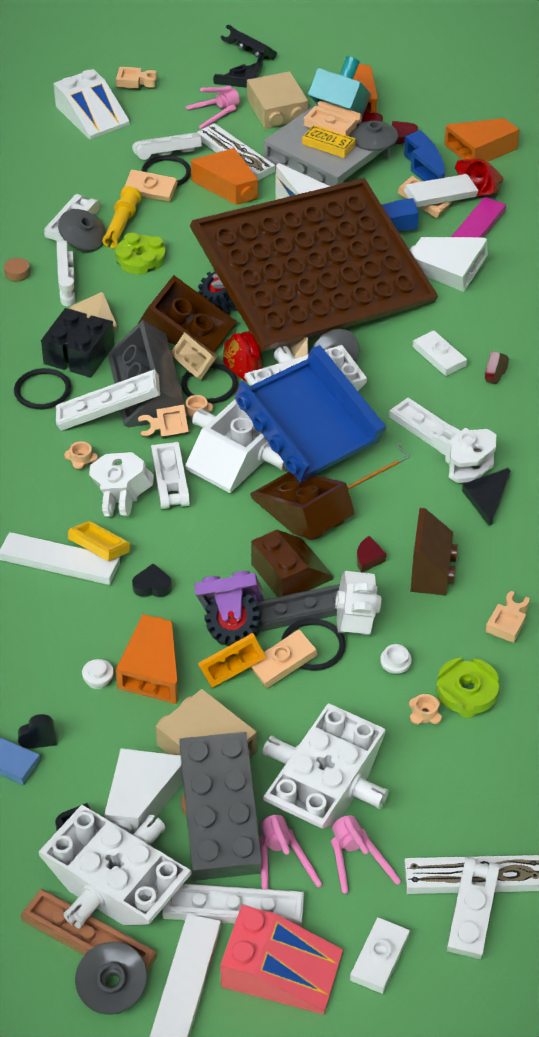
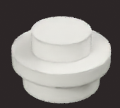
(395, 659)
(97, 673)

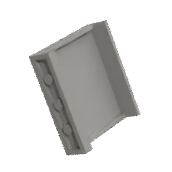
(287, 149)

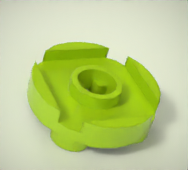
(149, 247)
(467, 701)

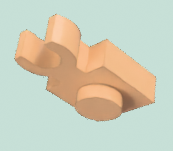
(133, 77)
(169, 421)
(508, 619)

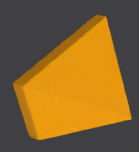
(232, 660)

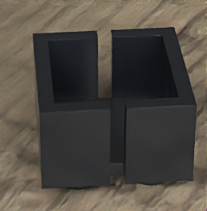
(86, 342)

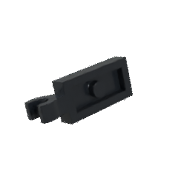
(246, 42)

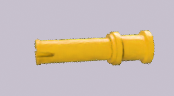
(124, 210)

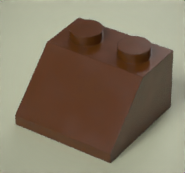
(432, 556)
(287, 563)

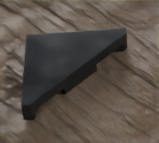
(239, 75)
(487, 493)

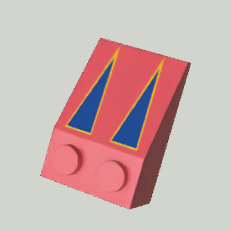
(279, 961)

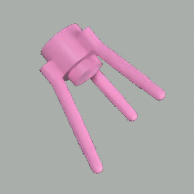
(226, 99)
(277, 837)
(351, 838)

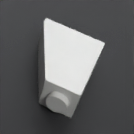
(450, 259)
(142, 787)

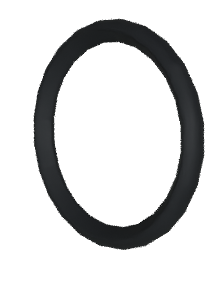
(173, 158)
(40, 371)
(218, 399)
(342, 644)

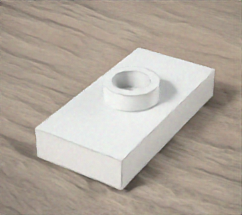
(439, 353)
(379, 955)

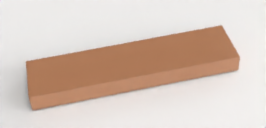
(46, 915)

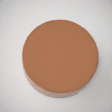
(16, 269)

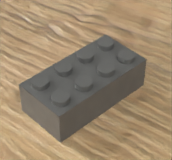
(220, 806)

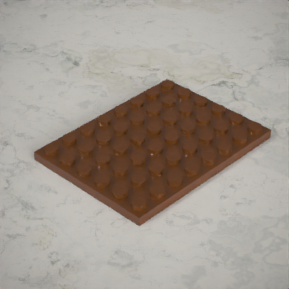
(312, 263)

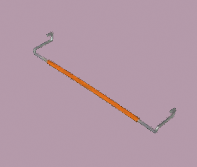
(367, 477)

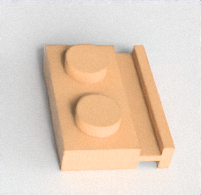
(332, 118)

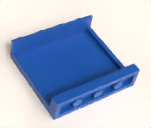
(311, 415)

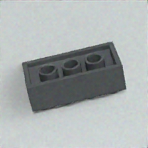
(138, 353)

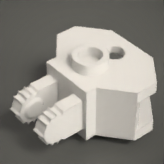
(465, 450)
(120, 482)
(357, 602)

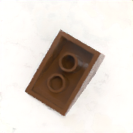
(185, 310)
(306, 506)

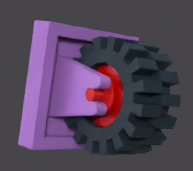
(231, 606)

